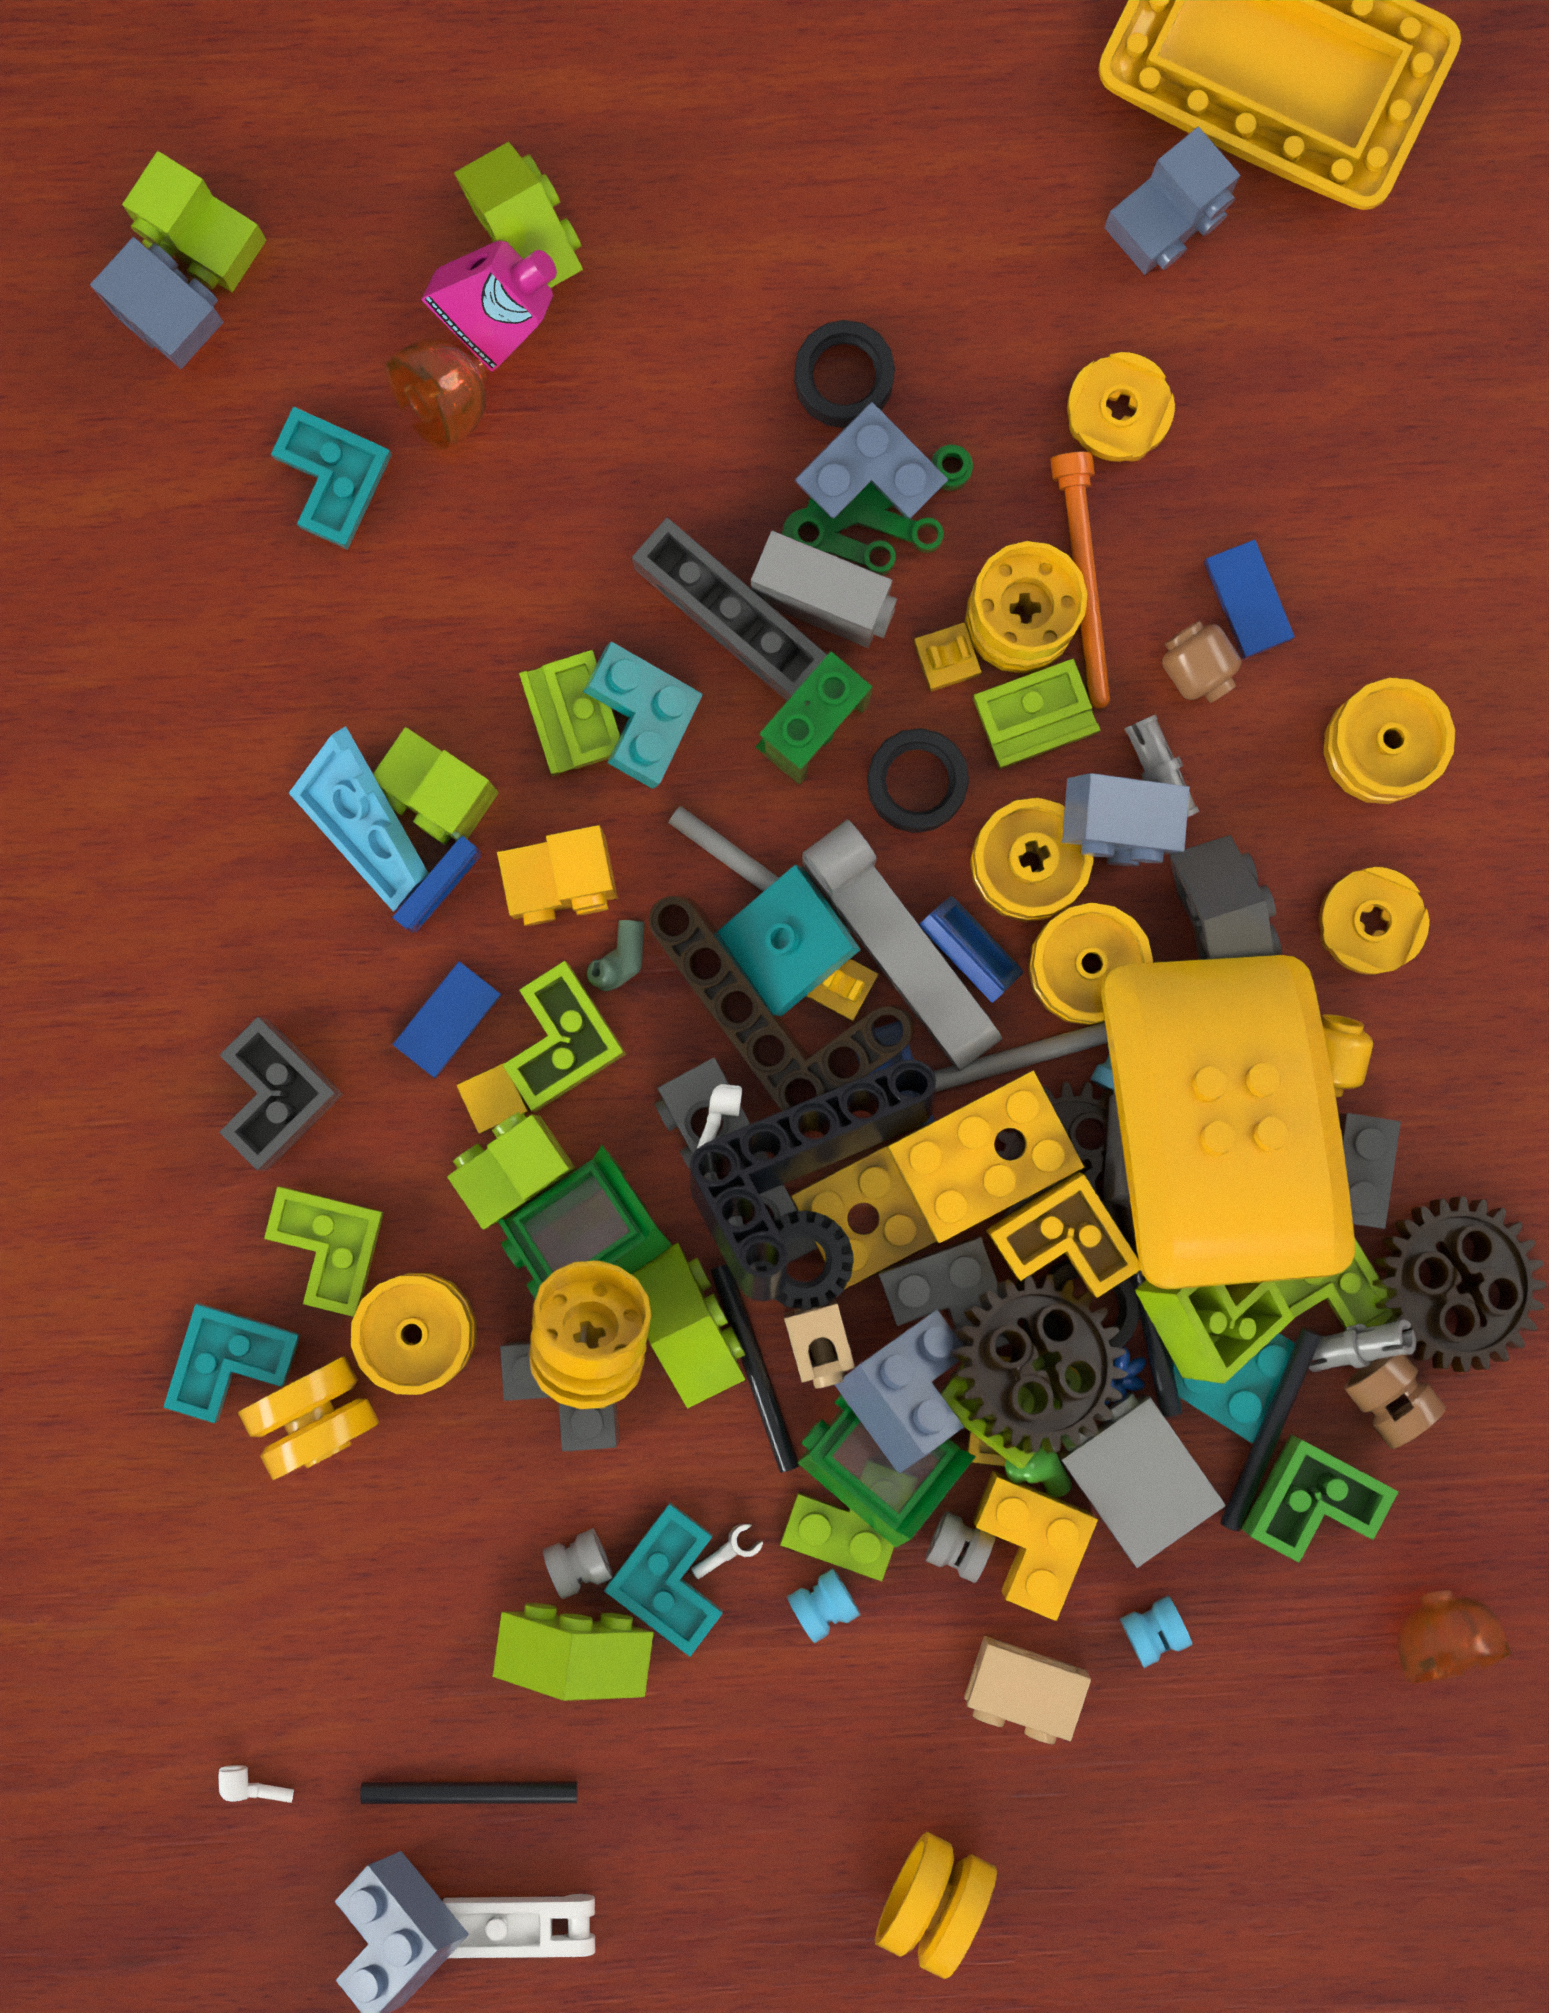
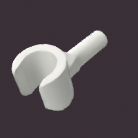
(723, 1101)
(726, 1552)
(235, 1786)

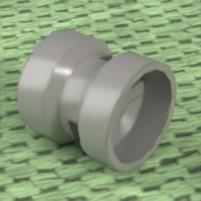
(949, 1541)
(580, 1562)

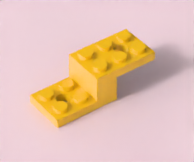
(946, 1176)

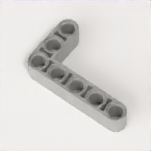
(846, 875)

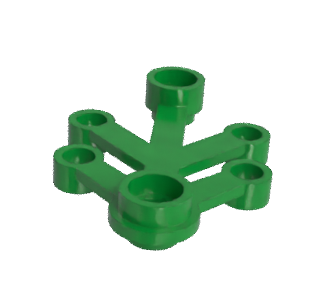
(870, 510)

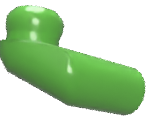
(1044, 1469)

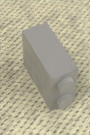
(823, 590)
(1141, 1479)

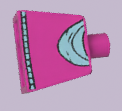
(492, 298)

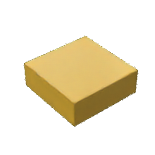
(491, 1098)

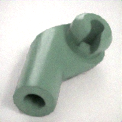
(623, 961)

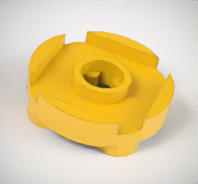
(1149, 396)
(1401, 908)

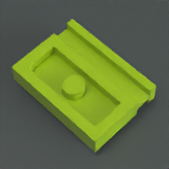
(1036, 713)
(569, 722)

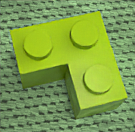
(518, 208)
(187, 221)
(435, 786)
(576, 1042)
(511, 1170)
(688, 1327)
(1215, 1327)
(572, 1654)

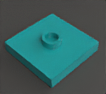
(788, 940)

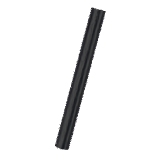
(1158, 1355)
(755, 1369)
(1271, 1428)
(469, 1792)

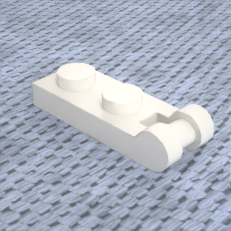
(523, 1926)

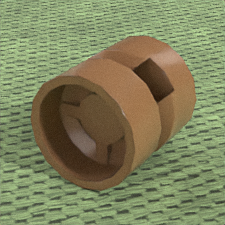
(1382, 1383)

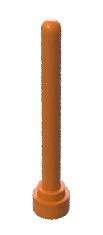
(1073, 476)

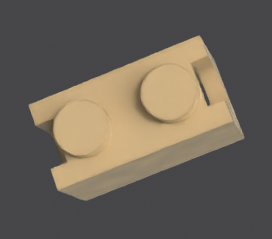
(816, 1329)
(1026, 1690)

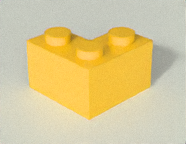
(558, 875)
(1068, 1222)
(1049, 1538)

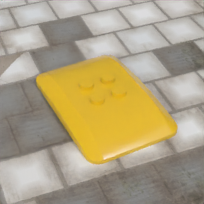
(1290, 84)
(1228, 1121)

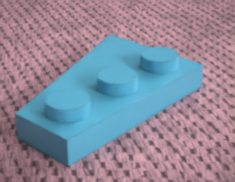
(357, 818)

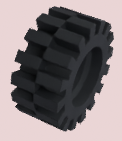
(838, 1264)

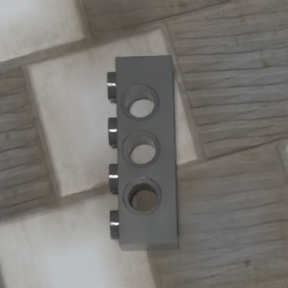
(727, 609)
(693, 1092)

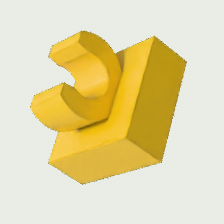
(947, 657)
(845, 989)

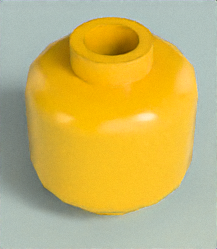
(1347, 1050)

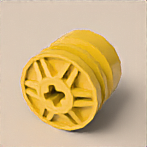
(1047, 588)
(589, 1334)

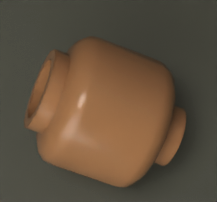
(1201, 662)

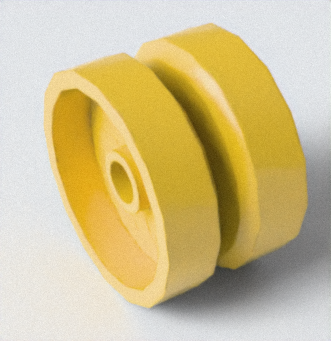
(1416, 725)
(1016, 891)
(1058, 953)
(446, 1328)
(309, 1418)
(936, 1905)

